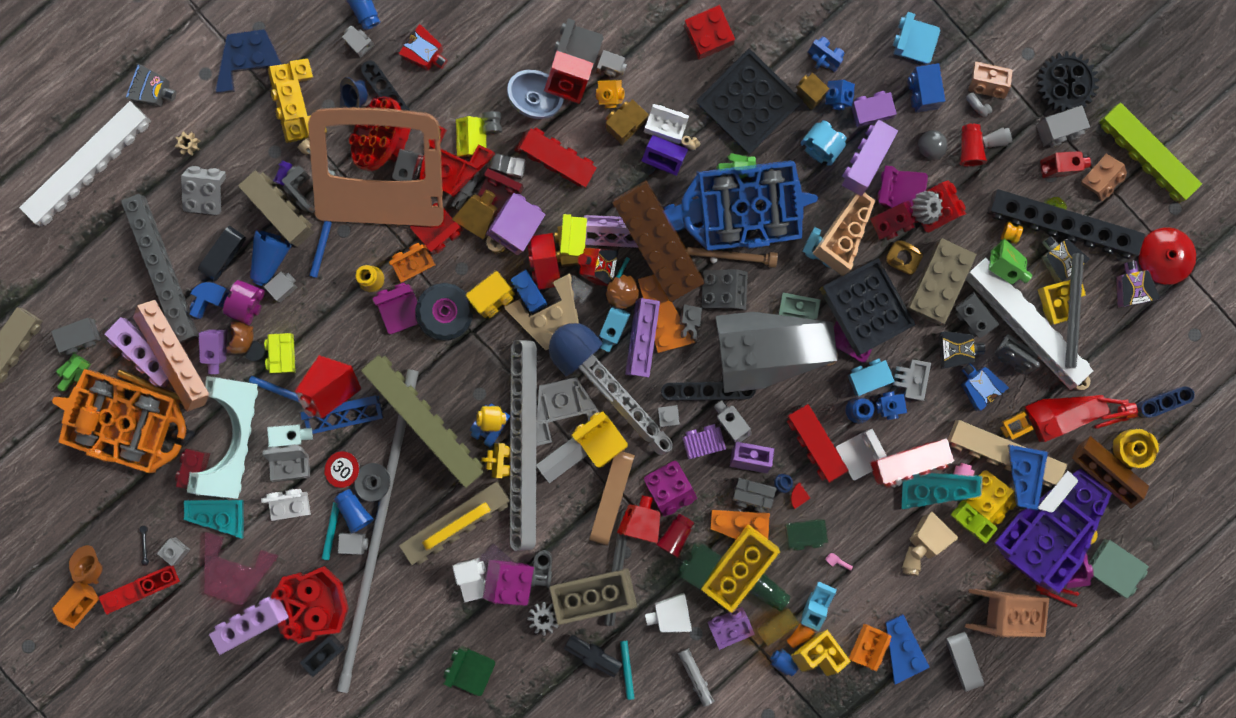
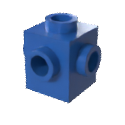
(840, 94)
(898, 405)

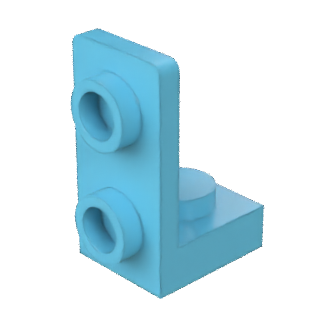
(813, 240)

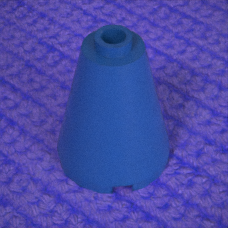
(267, 256)

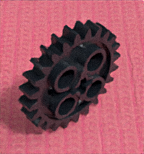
(1050, 82)

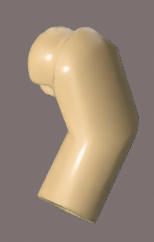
(690, 143)

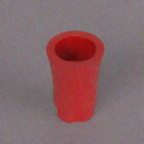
(972, 146)

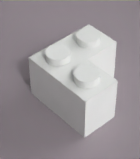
(471, 578)

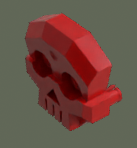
(325, 601)

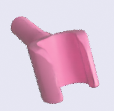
(832, 559)

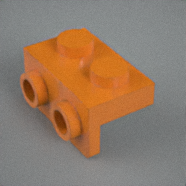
(412, 262)
(870, 647)

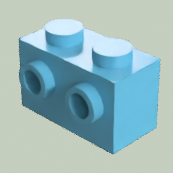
(870, 378)

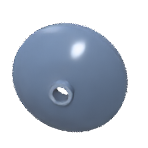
(528, 95)

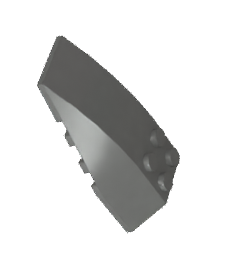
(771, 348)

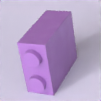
(516, 223)

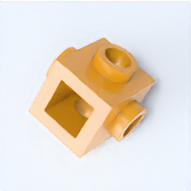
(610, 93)

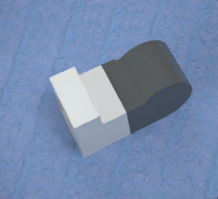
(507, 165)

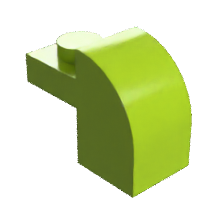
(973, 522)

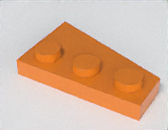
(734, 522)

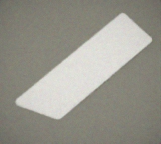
(1058, 493)

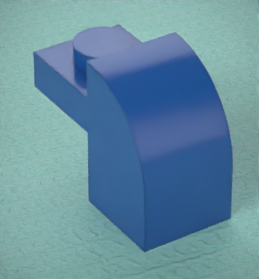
(207, 293)

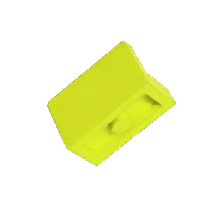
(469, 134)
(573, 235)

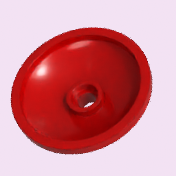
(1156, 259)

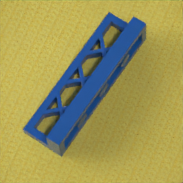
(347, 406)

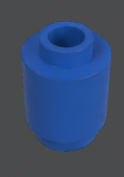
(783, 662)

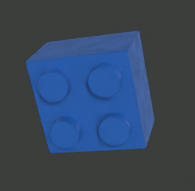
(926, 88)

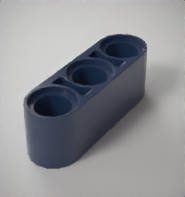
(1173, 398)

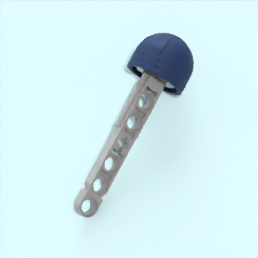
(573, 348)

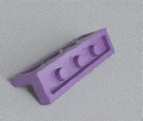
(642, 337)

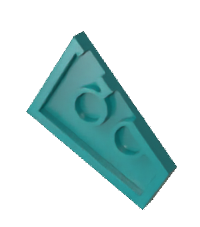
(220, 515)

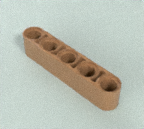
(611, 498)

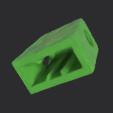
(1009, 263)

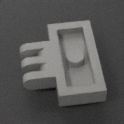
(914, 379)

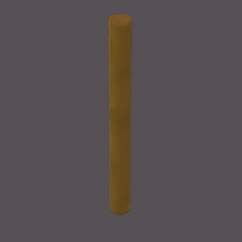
(146, 384)

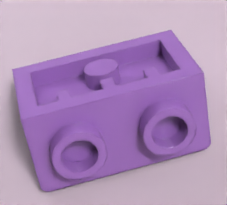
(730, 628)

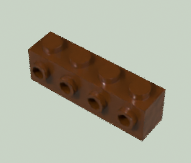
(1110, 472)

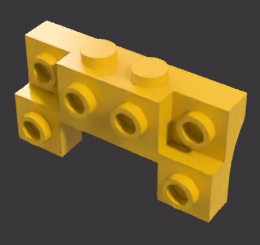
(289, 99)

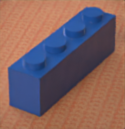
(676, 214)

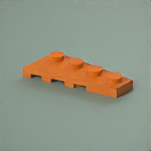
(668, 323)

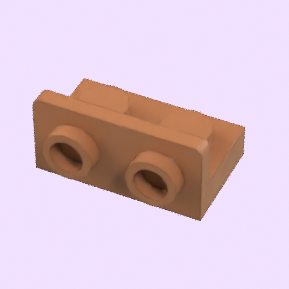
(990, 80)

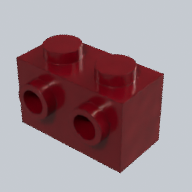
(894, 220)
(192, 461)

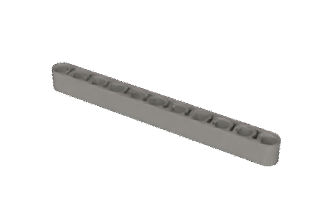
(523, 445)

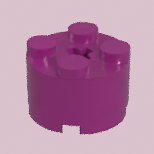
(243, 302)

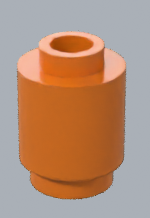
(87, 419)

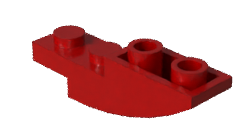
(139, 589)

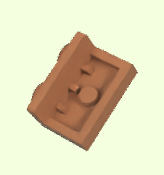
(1105, 176)

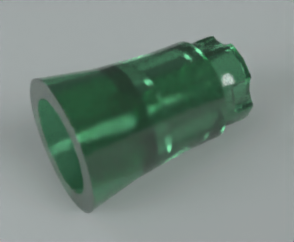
(770, 593)

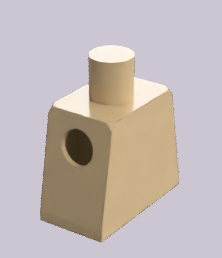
(931, 537)

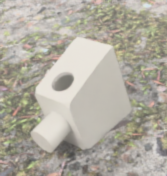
(671, 615)

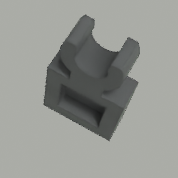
(691, 318)

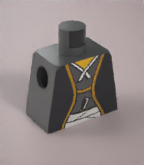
(958, 349)

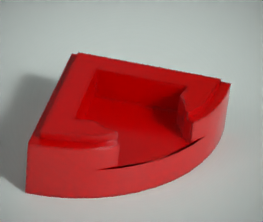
(799, 496)

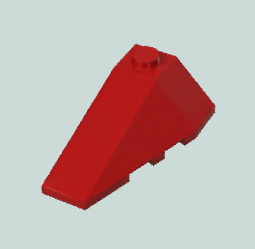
(1061, 415)

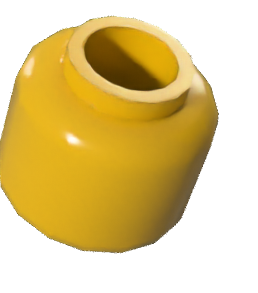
(490, 418)

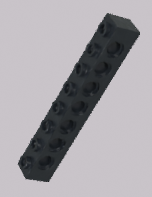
(1132, 239)

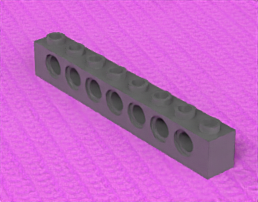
(160, 268)

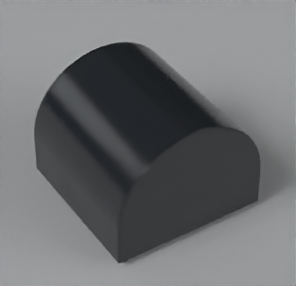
(257, 352)

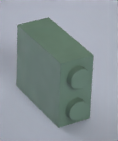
(1117, 568)

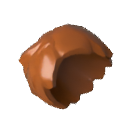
(622, 292)
(241, 338)

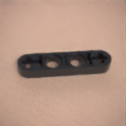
(389, 90)

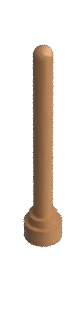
(768, 259)

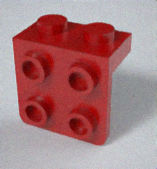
(952, 206)
(438, 236)

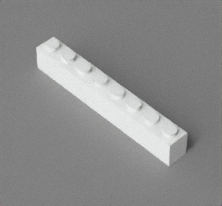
(85, 164)
(1027, 323)

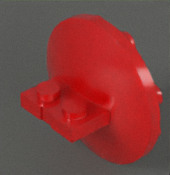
(377, 142)

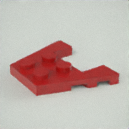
(455, 170)

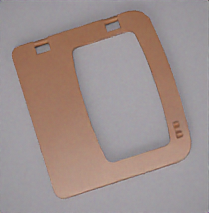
(374, 200)

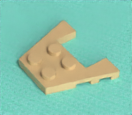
(546, 322)

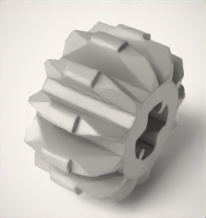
(926, 207)
(541, 611)

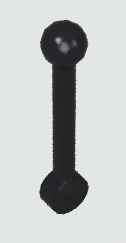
(143, 529)

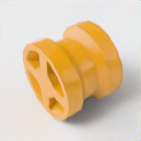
(1012, 232)

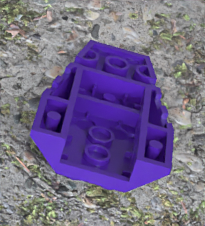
(1054, 544)

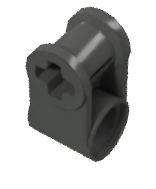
(542, 573)

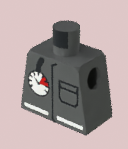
(407, 161)

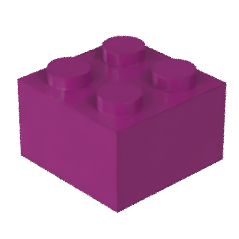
(508, 582)

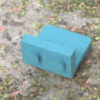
(916, 39)

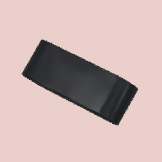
(221, 253)

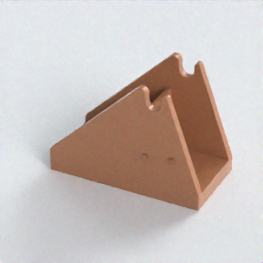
(1013, 614)

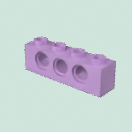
(117, 335)
(225, 639)

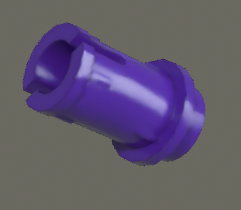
(282, 170)

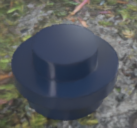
(783, 483)

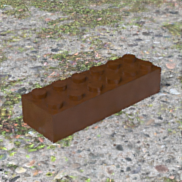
(658, 241)

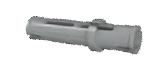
(698, 682)

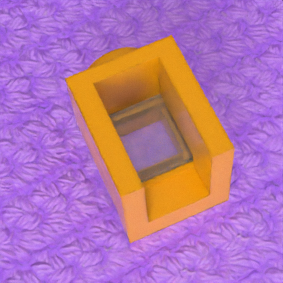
(1016, 426)

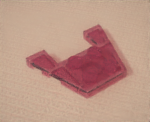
(230, 579)

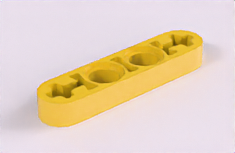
(456, 526)

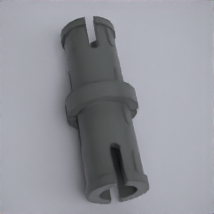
(464, 193)

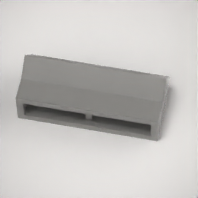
(561, 460)

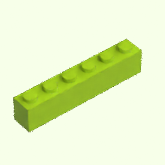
(1150, 153)

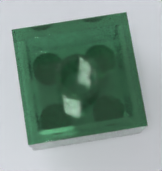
(699, 565)

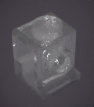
(581, 289)

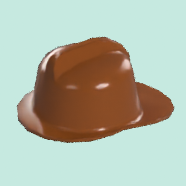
(85, 565)

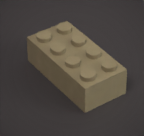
(275, 207)
(941, 281)
(593, 596)

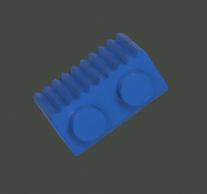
(528, 291)

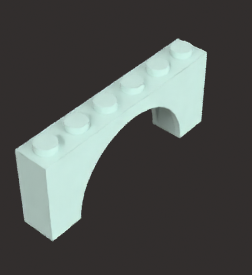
(226, 476)

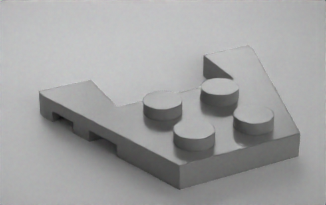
(561, 401)

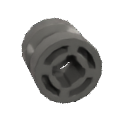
(492, 122)

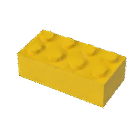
(740, 568)

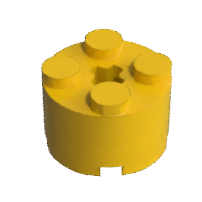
(1143, 456)

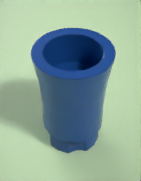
(365, 13)
(853, 413)
(352, 511)

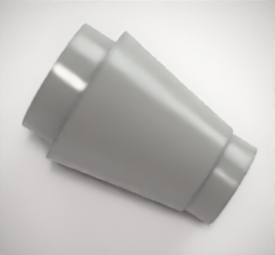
(1000, 137)

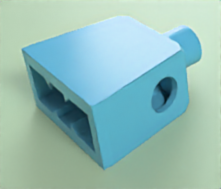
(617, 320)

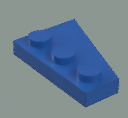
(1027, 474)
(904, 650)

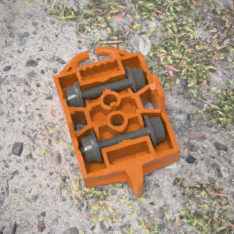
(135, 446)

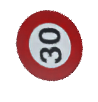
(341, 469)

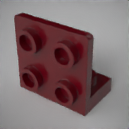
(501, 187)

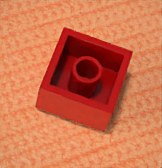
(709, 32)
(568, 77)

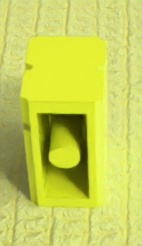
(280, 353)

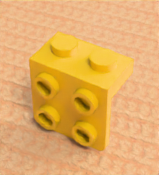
(600, 439)
(995, 499)

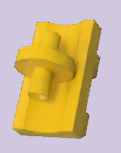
(497, 457)

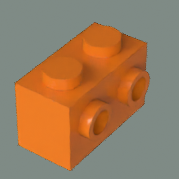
(75, 604)

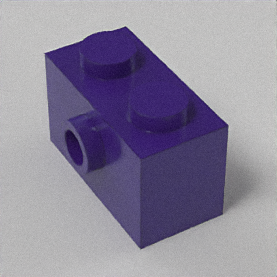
(664, 155)

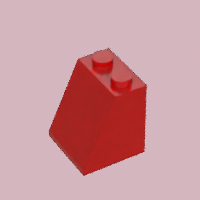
(326, 386)

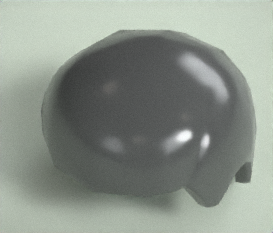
(932, 145)

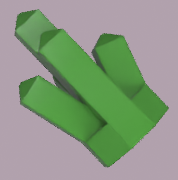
(738, 161)
(71, 371)

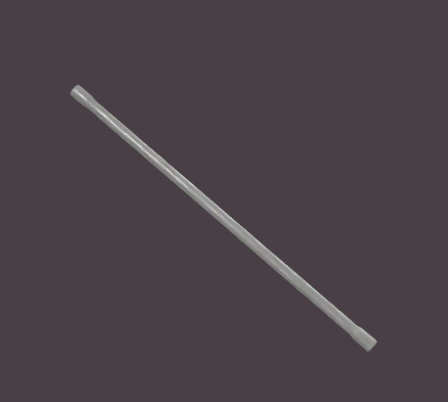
(346, 674)

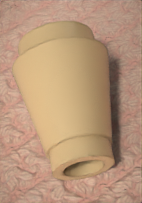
(911, 565)

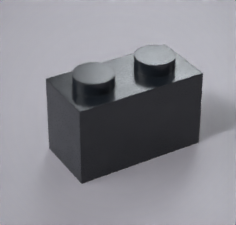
(322, 655)

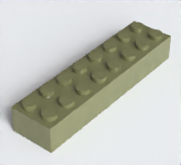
(422, 421)

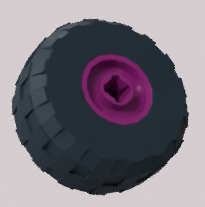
(444, 312)

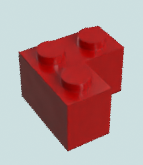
(544, 260)

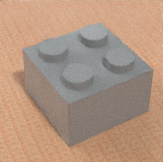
(1063, 126)

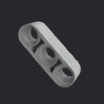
(964, 661)

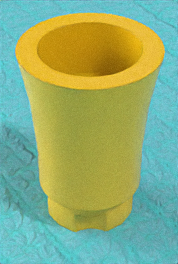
(376, 280)

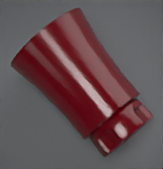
(676, 536)

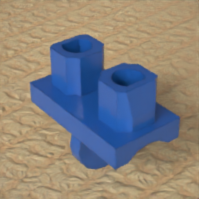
(825, 56)

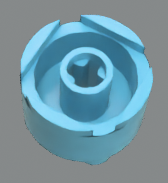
(824, 142)

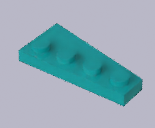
(939, 488)

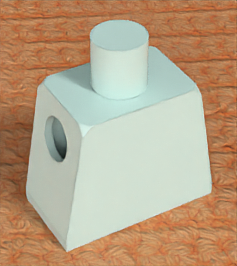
(279, 435)

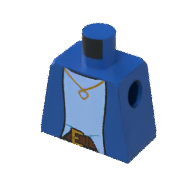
(981, 386)

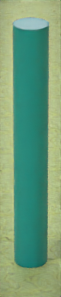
(330, 532)
(627, 670)

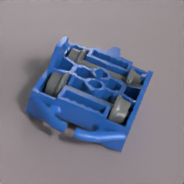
(726, 227)

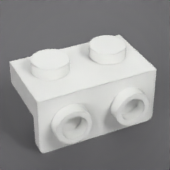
(666, 123)

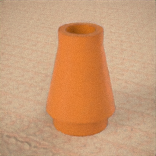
(801, 635)

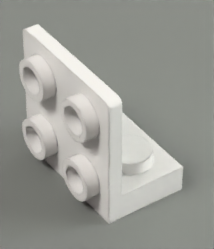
(859, 452)
(291, 505)

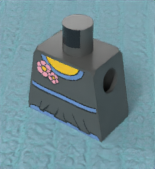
(149, 88)

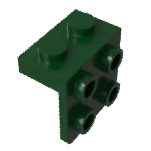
(469, 671)

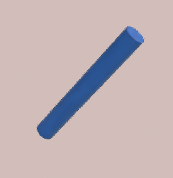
(320, 249)
(274, 388)

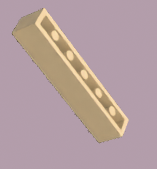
(996, 450)

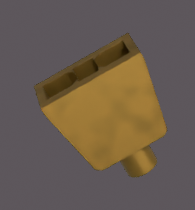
(477, 214)

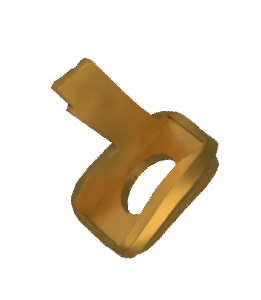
(893, 261)

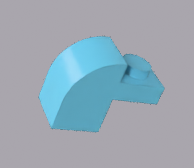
(817, 606)

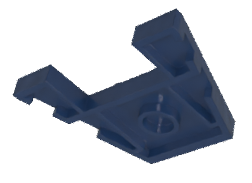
(242, 53)

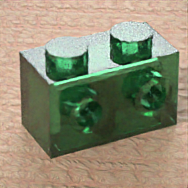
(806, 533)

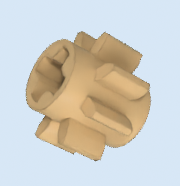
(192, 145)

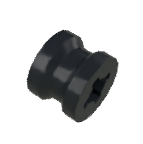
(188, 436)

